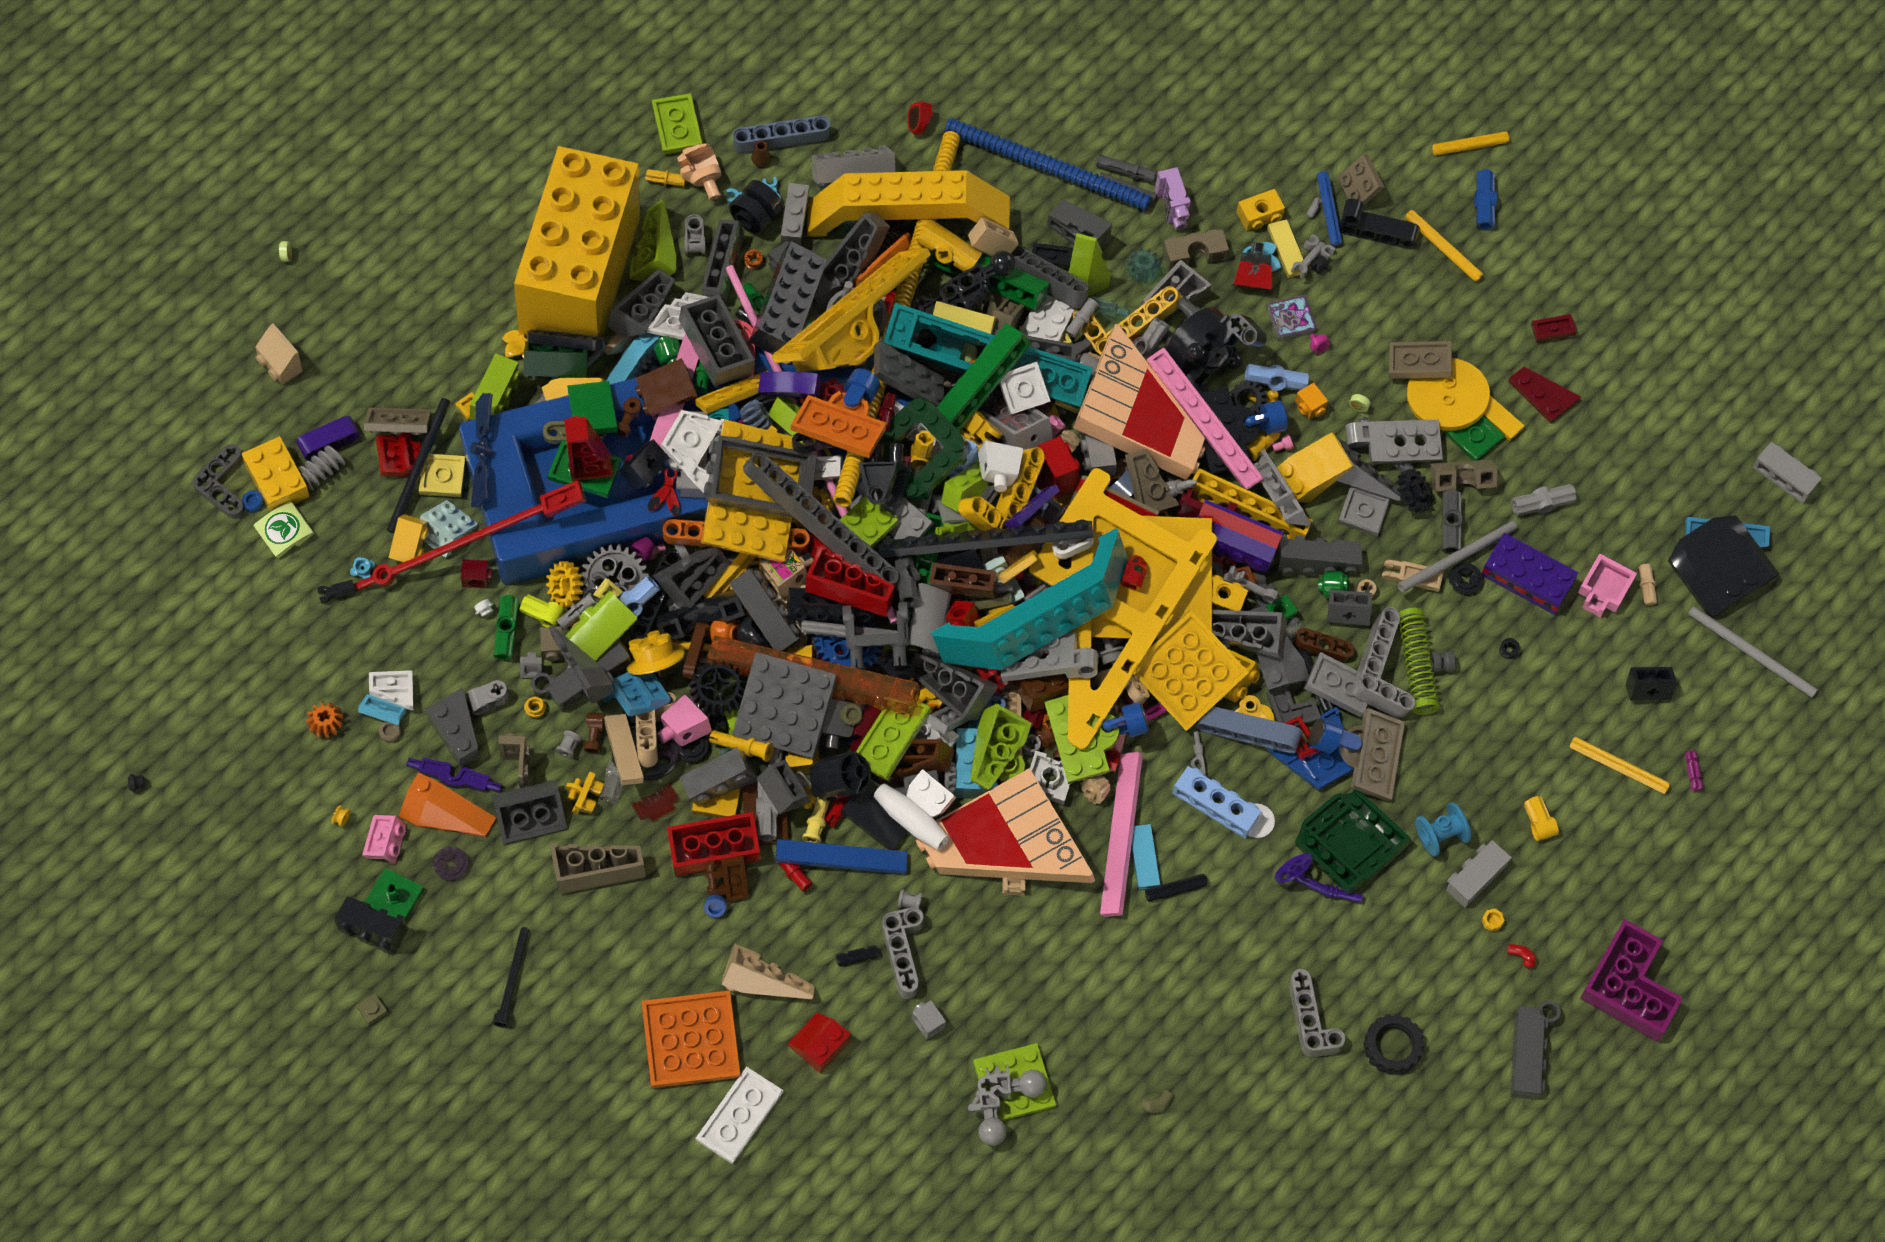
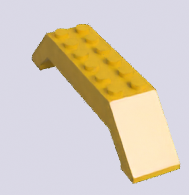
(906, 197)

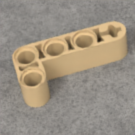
(646, 733)

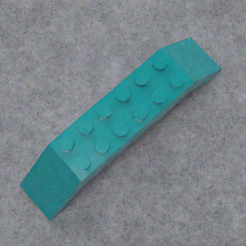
(1040, 617)

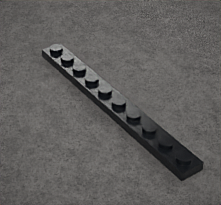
(985, 539)

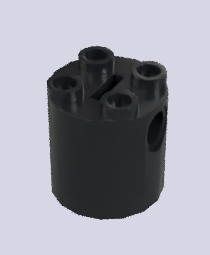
(840, 776)

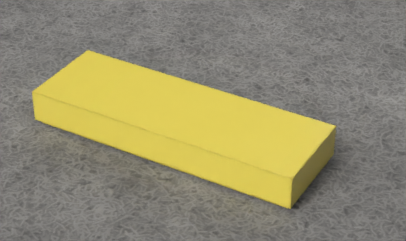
(1285, 246)
(965, 317)

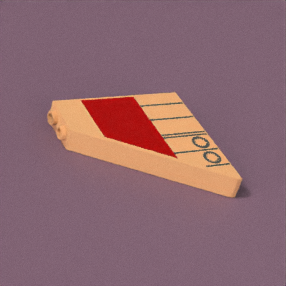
(1136, 410)
(1009, 835)

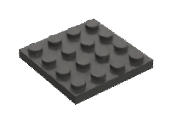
(785, 704)

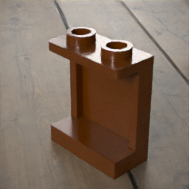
(666, 388)

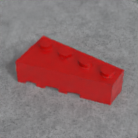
(848, 584)

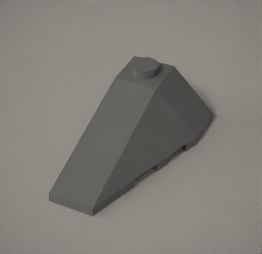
(587, 671)

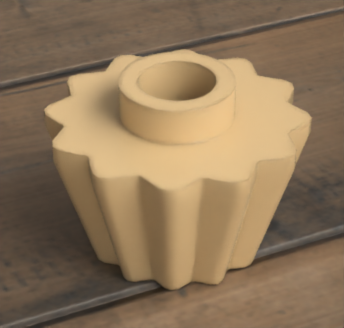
(1095, 788)

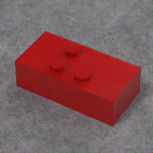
(713, 840)

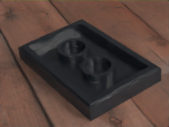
(873, 819)

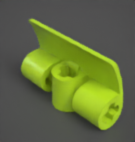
(601, 625)

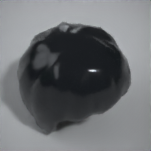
(750, 633)

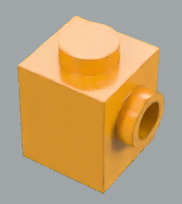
(1311, 402)

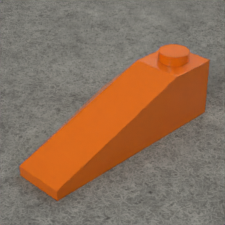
(439, 807)

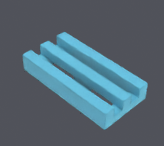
(382, 709)

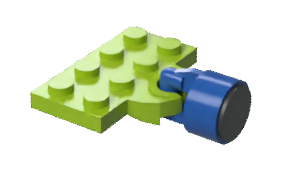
(1092, 761)

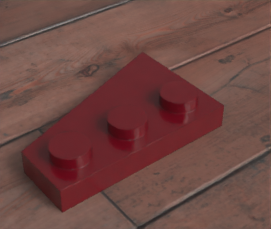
(1543, 394)

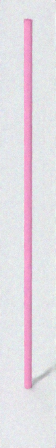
(776, 367)

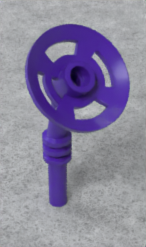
(1296, 872)

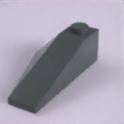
(1365, 476)
(1286, 672)

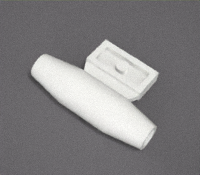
(916, 811)

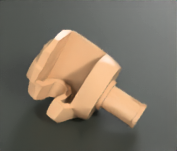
(701, 168)

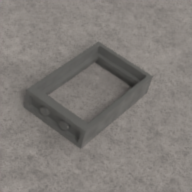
(716, 447)

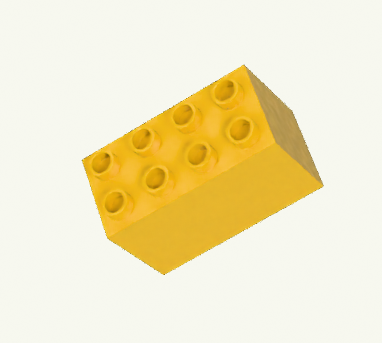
(578, 244)

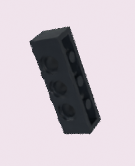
(815, 608)

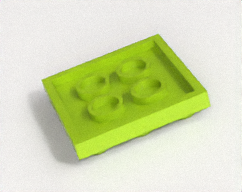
(1018, 1062)

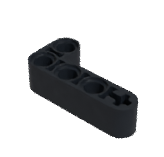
(1377, 227)

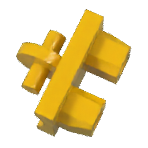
(590, 785)

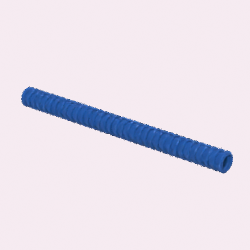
(1049, 164)

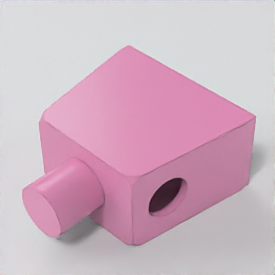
(683, 723)

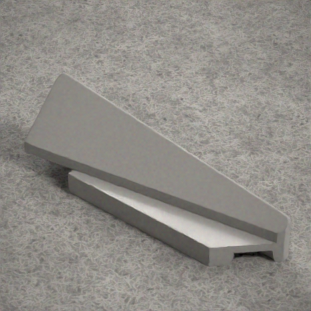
(1280, 491)

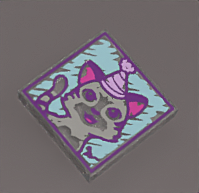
(1291, 317)

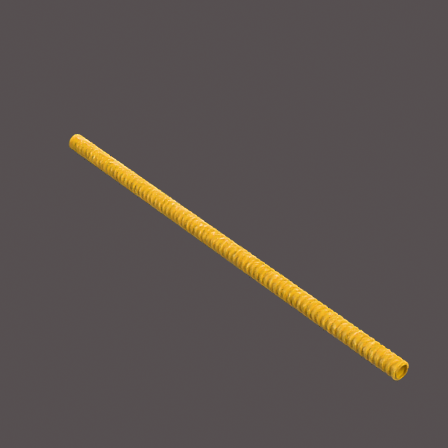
(904, 295)

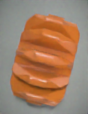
(321, 713)

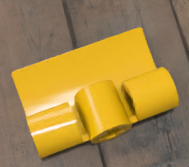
(949, 246)

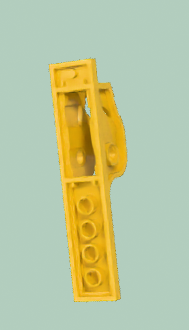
(832, 337)

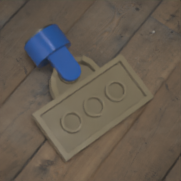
(1368, 748)

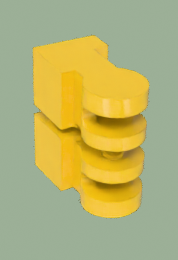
(980, 428)

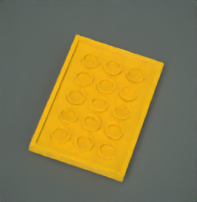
(744, 529)

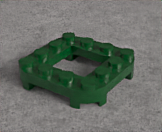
(944, 462)

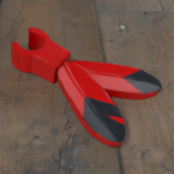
(666, 493)

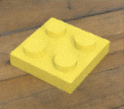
(443, 475)

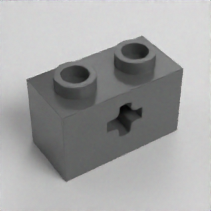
(1349, 607)

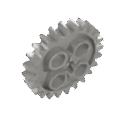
(616, 556)

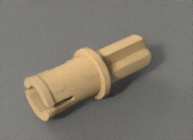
(1647, 584)

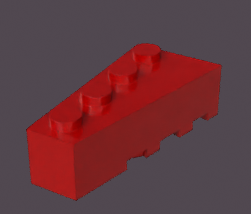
(586, 450)

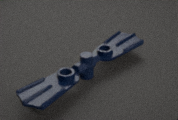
(480, 481)

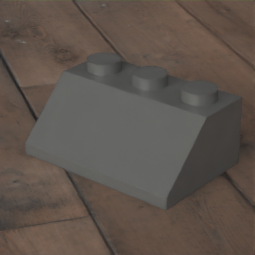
(529, 811)

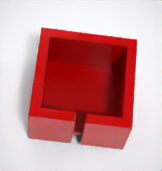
(1060, 467)

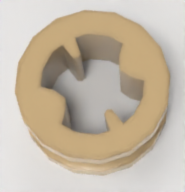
(1367, 583)

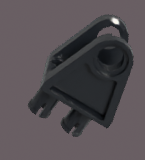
(885, 477)

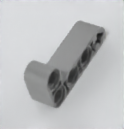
(903, 954)
(1310, 1013)

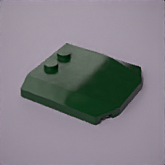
(1351, 839)

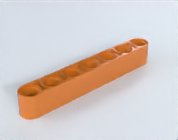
(685, 526)

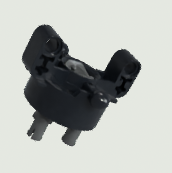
(1208, 341)

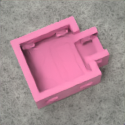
(1605, 585)

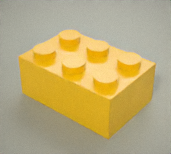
(275, 474)

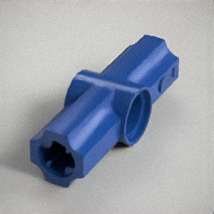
(1485, 199)

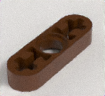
(1330, 640)
(695, 649)

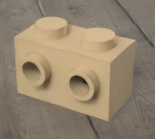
(991, 237)

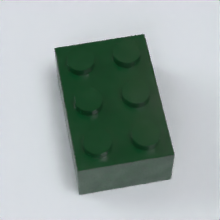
(554, 361)

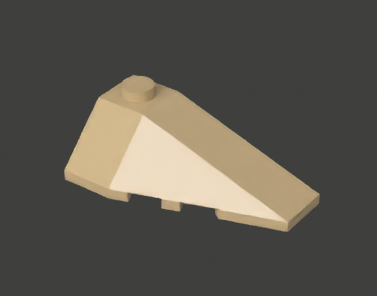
(753, 976)

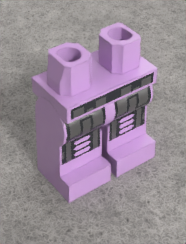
(1172, 190)

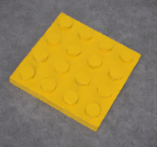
(1189, 670)

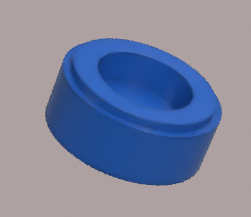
(252, 501)
(715, 906)

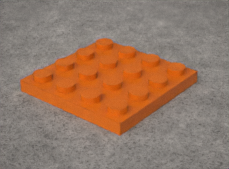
(690, 1039)

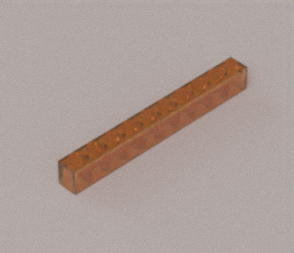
(852, 683)

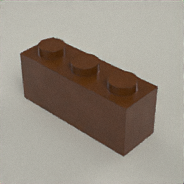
(964, 580)

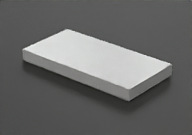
(739, 1115)

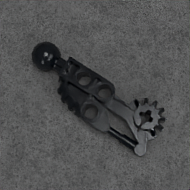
(970, 297)

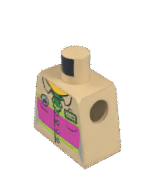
(788, 573)

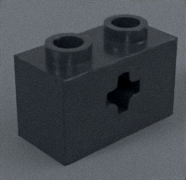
(644, 465)
(1651, 683)

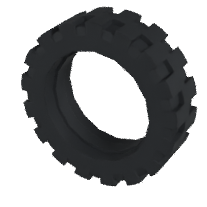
(1382, 1062)

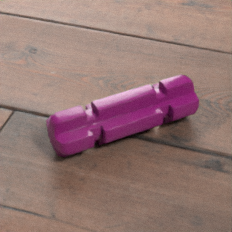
(1694, 771)

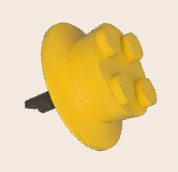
(653, 655)

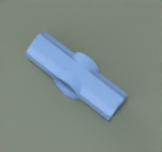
(1264, 376)
(639, 595)

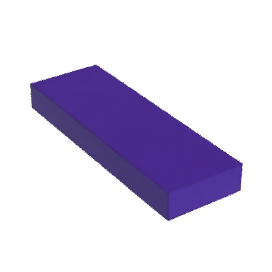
(1032, 506)

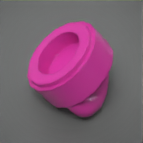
(1319, 343)

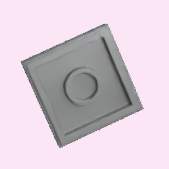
(1364, 510)

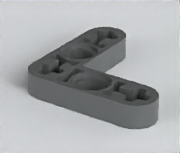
(213, 482)

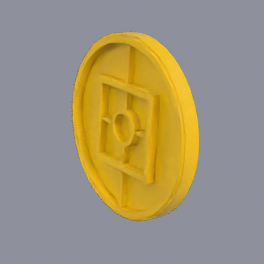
(1451, 400)

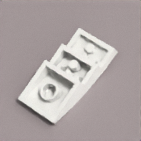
(668, 318)

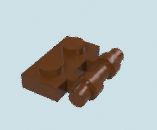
(733, 876)

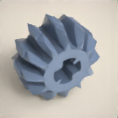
(756, 415)

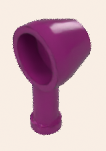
(643, 548)

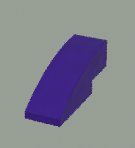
(789, 384)

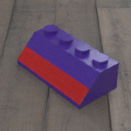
(1241, 537)

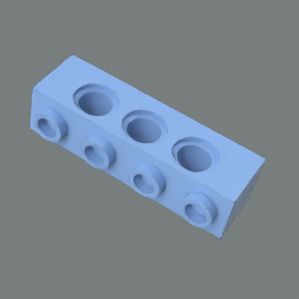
(1203, 801)

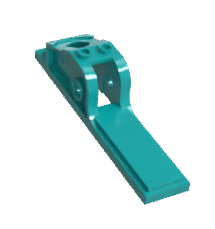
(1063, 378)

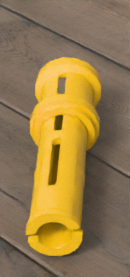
(750, 747)

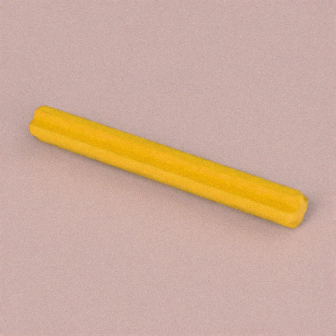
(1442, 244)
(1619, 765)

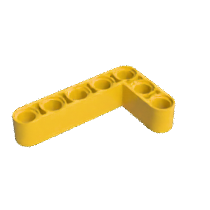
(1129, 324)
(985, 515)

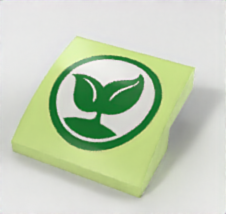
(283, 529)

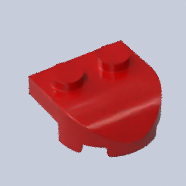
(396, 454)

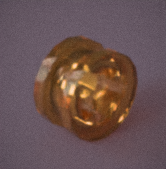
(1045, 736)

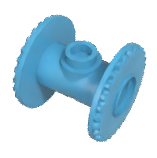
(1443, 828)

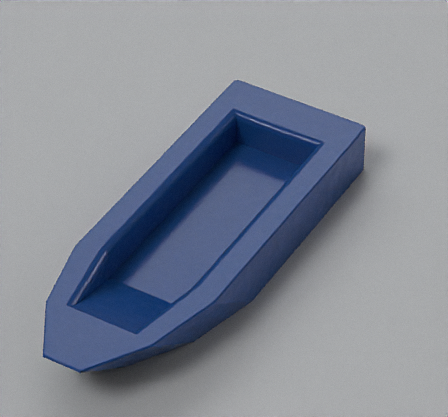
(523, 460)

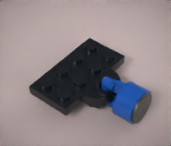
(1241, 423)

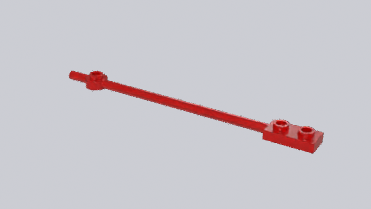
(551, 504)

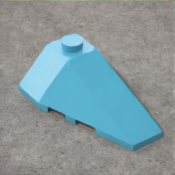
(627, 363)

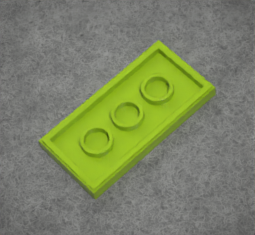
(891, 738)

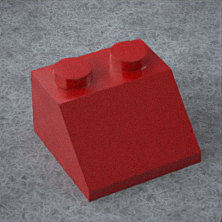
(820, 1041)

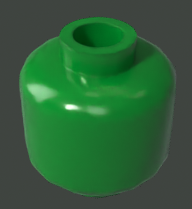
(667, 349)
(1333, 581)

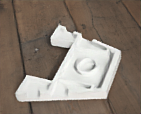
(689, 441)

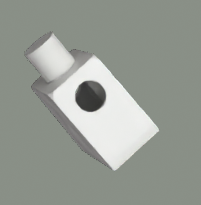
(999, 464)

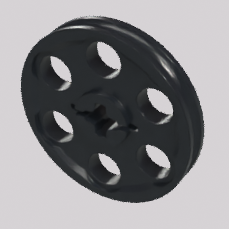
(658, 770)

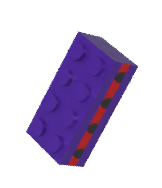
(1529, 573)

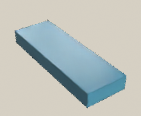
(1144, 857)

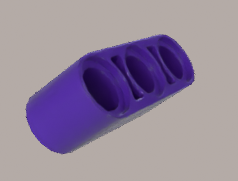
(334, 434)

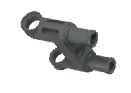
(896, 640)

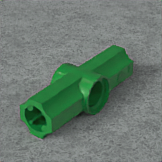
(505, 638)

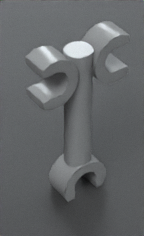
(1316, 248)
(1268, 595)

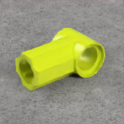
(544, 612)

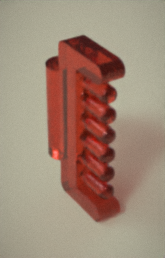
(657, 808)

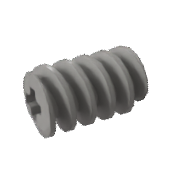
(320, 466)

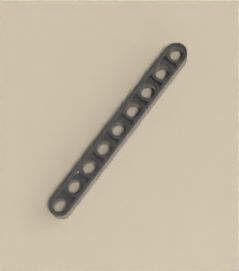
(816, 511)

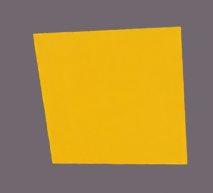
(1159, 567)

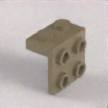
(515, 748)

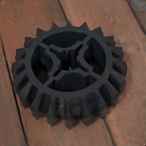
(709, 689)

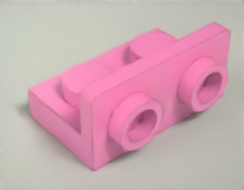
(384, 838)

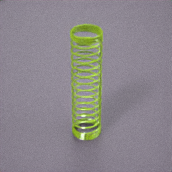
(1421, 701)

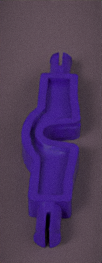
(465, 778)

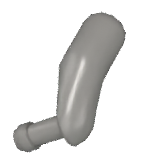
(1314, 207)

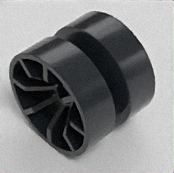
(756, 207)

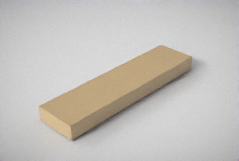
(623, 749)

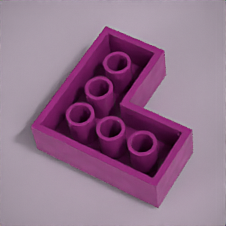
(1624, 991)

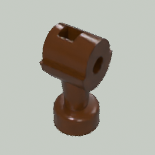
(632, 411)
(596, 725)

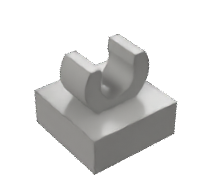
(530, 665)

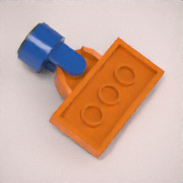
(844, 417)

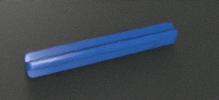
(1329, 208)

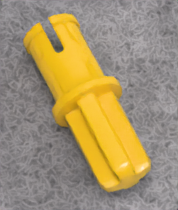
(665, 178)

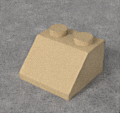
(278, 355)

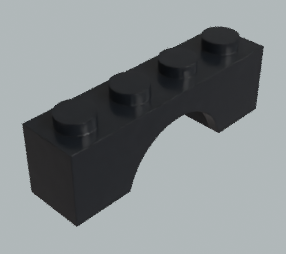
(715, 608)

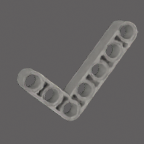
(1367, 682)

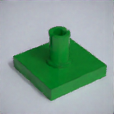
(394, 894)

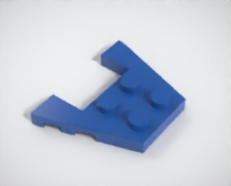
(1321, 768)

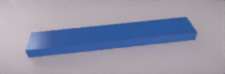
(841, 856)

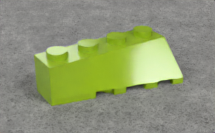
(964, 485)

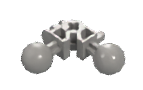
(992, 1130)

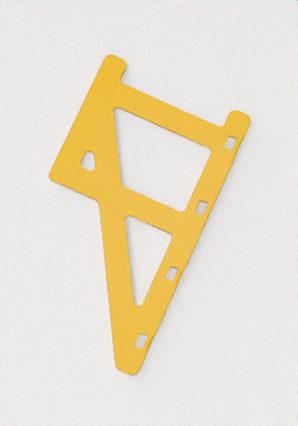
(1145, 627)

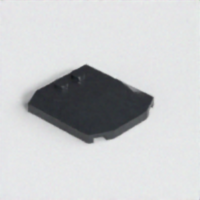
(1721, 564)

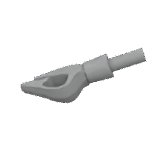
(1198, 749)

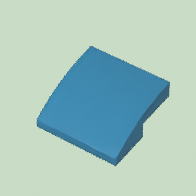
(641, 694)

